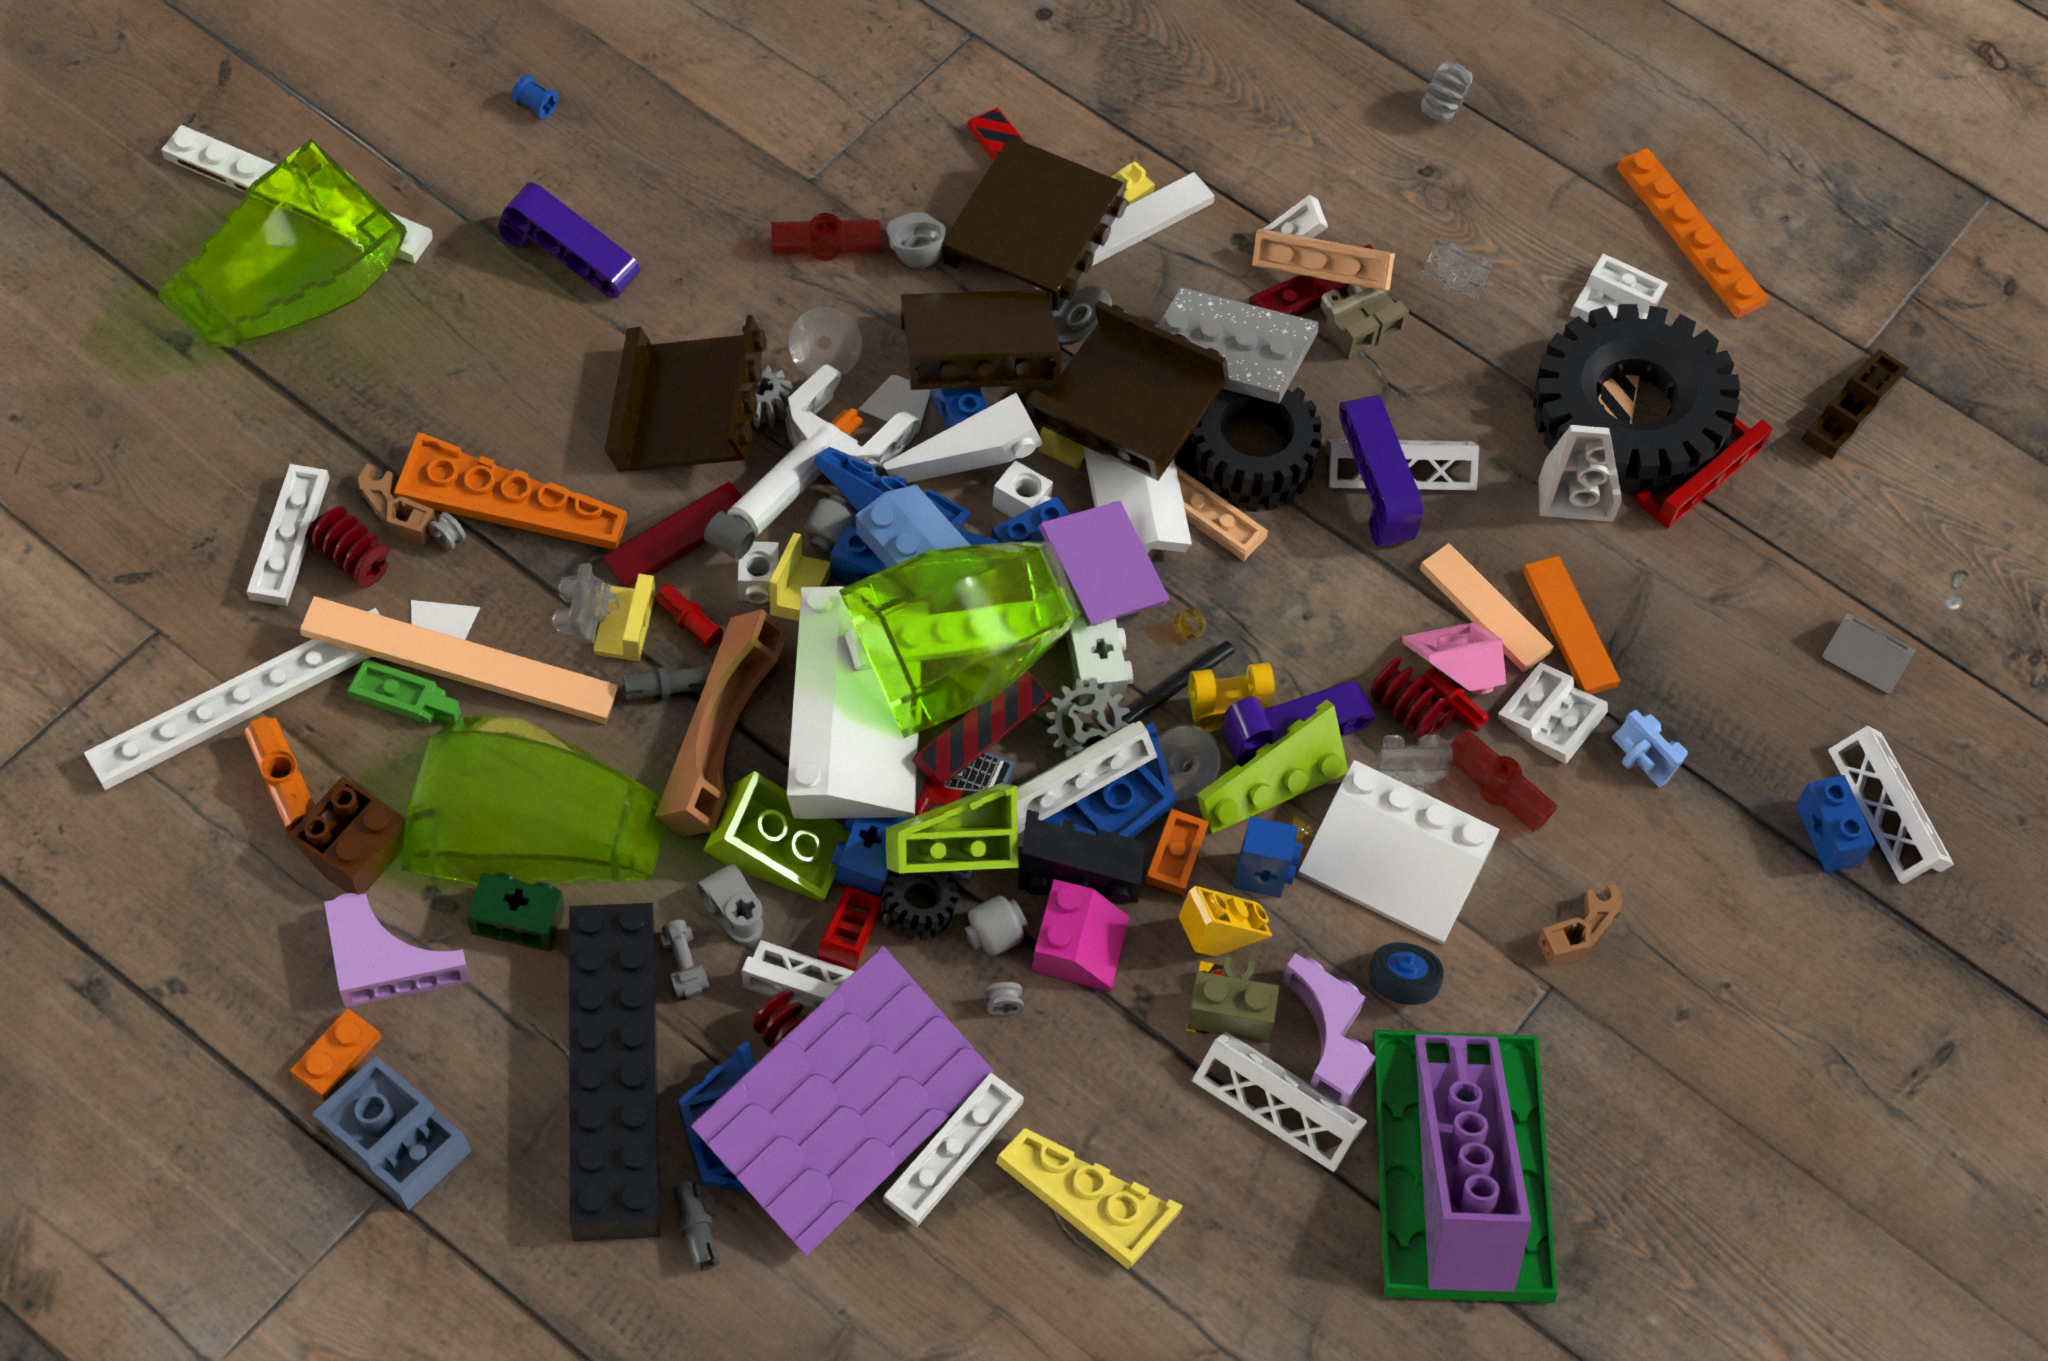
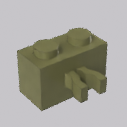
(1233, 1004)

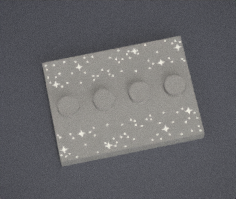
(1258, 343)

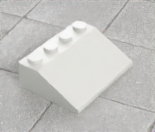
(1398, 852)

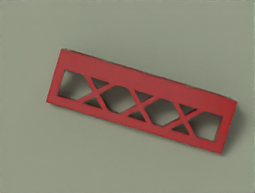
(1709, 478)

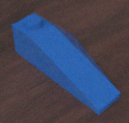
(862, 486)

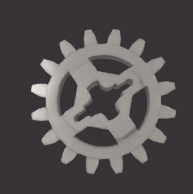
(1095, 703)

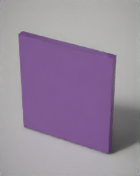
(1105, 563)

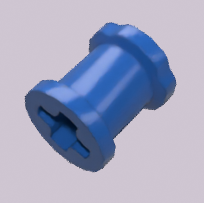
(535, 97)

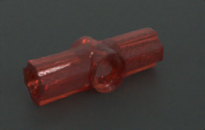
(825, 236)
(1516, 795)

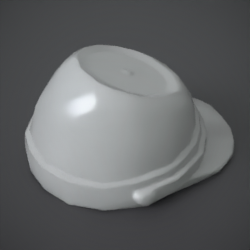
(916, 239)

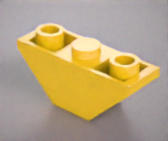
(1221, 921)

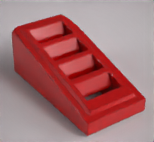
(842, 950)

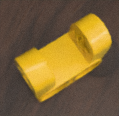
(1212, 697)

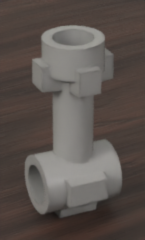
(688, 979)

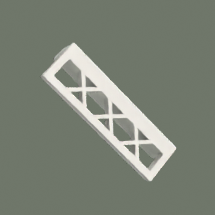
(1415, 451)
(1084, 772)
(1903, 798)
(773, 979)
(1288, 1088)

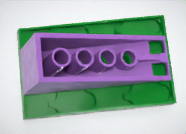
(1462, 1167)

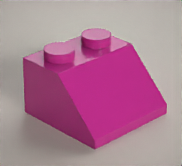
(1080, 937)

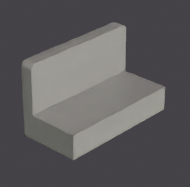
(1868, 653)

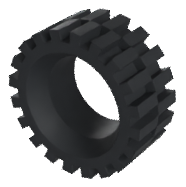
(1249, 477)

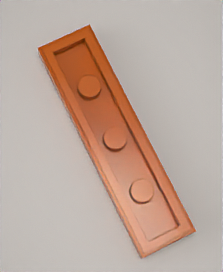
(1571, 625)

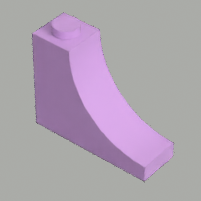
(376, 964)

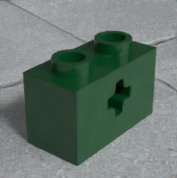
(516, 911)

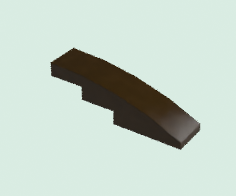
(1855, 404)

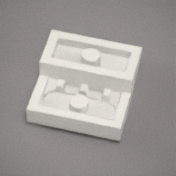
(1617, 284)
(1553, 713)

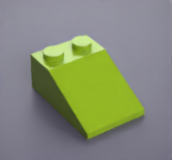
(768, 844)

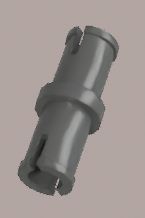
(663, 683)
(695, 1226)

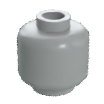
(828, 522)
(996, 925)

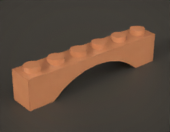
(696, 783)

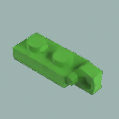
(402, 693)

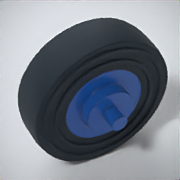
(1406, 973)

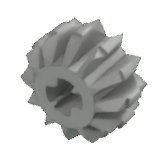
(1446, 91)
(772, 398)

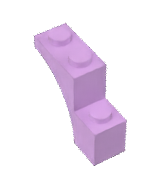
(1334, 1008)

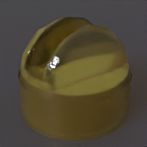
(1183, 627)
(1303, 828)

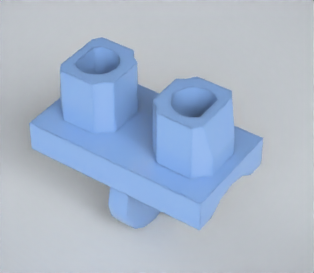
(1648, 749)

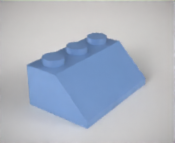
(905, 525)

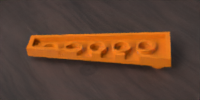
(478, 489)

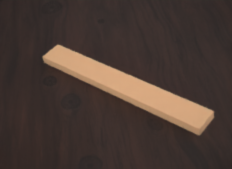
(459, 660)

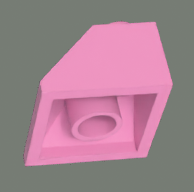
(1464, 654)

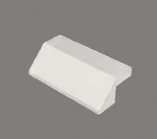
(1151, 505)

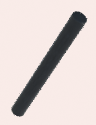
(1177, 683)

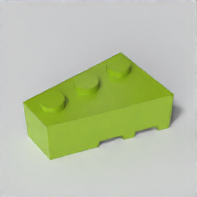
(958, 836)

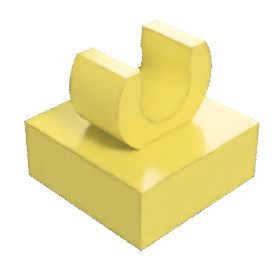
(1135, 182)

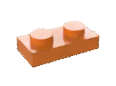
(1177, 852)
(335, 1054)

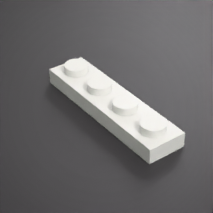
(285, 538)
(953, 1149)

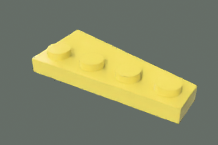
(1104, 1208)

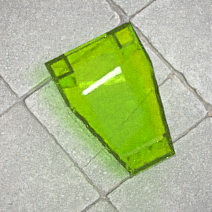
(286, 254)
(959, 625)
(526, 806)

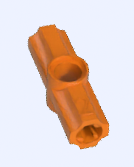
(275, 757)

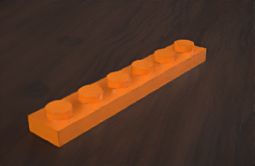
(1692, 233)

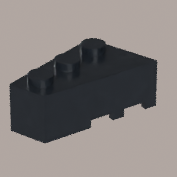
(1098, 861)

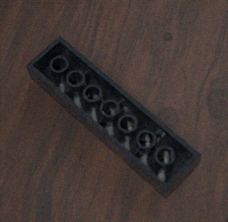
(613, 1073)

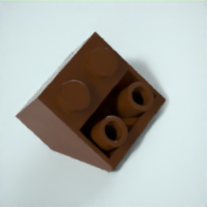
(350, 837)

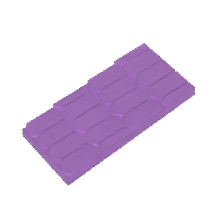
(842, 1100)

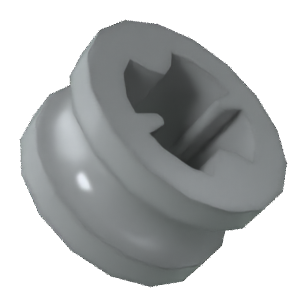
(446, 531)
(1004, 999)

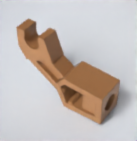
(379, 496)
(1598, 917)

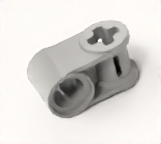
(733, 904)

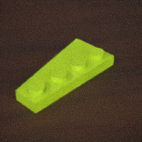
(1291, 766)

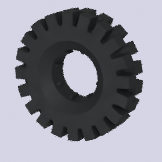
(1667, 356)

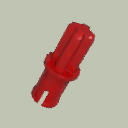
(688, 615)
(1466, 709)

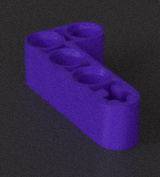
(568, 238)
(1384, 471)
(1250, 727)

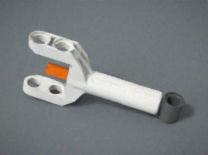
(809, 436)

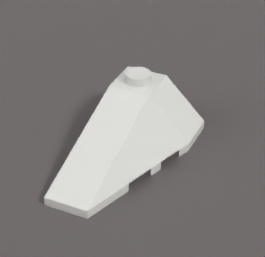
(980, 441)
(1580, 477)

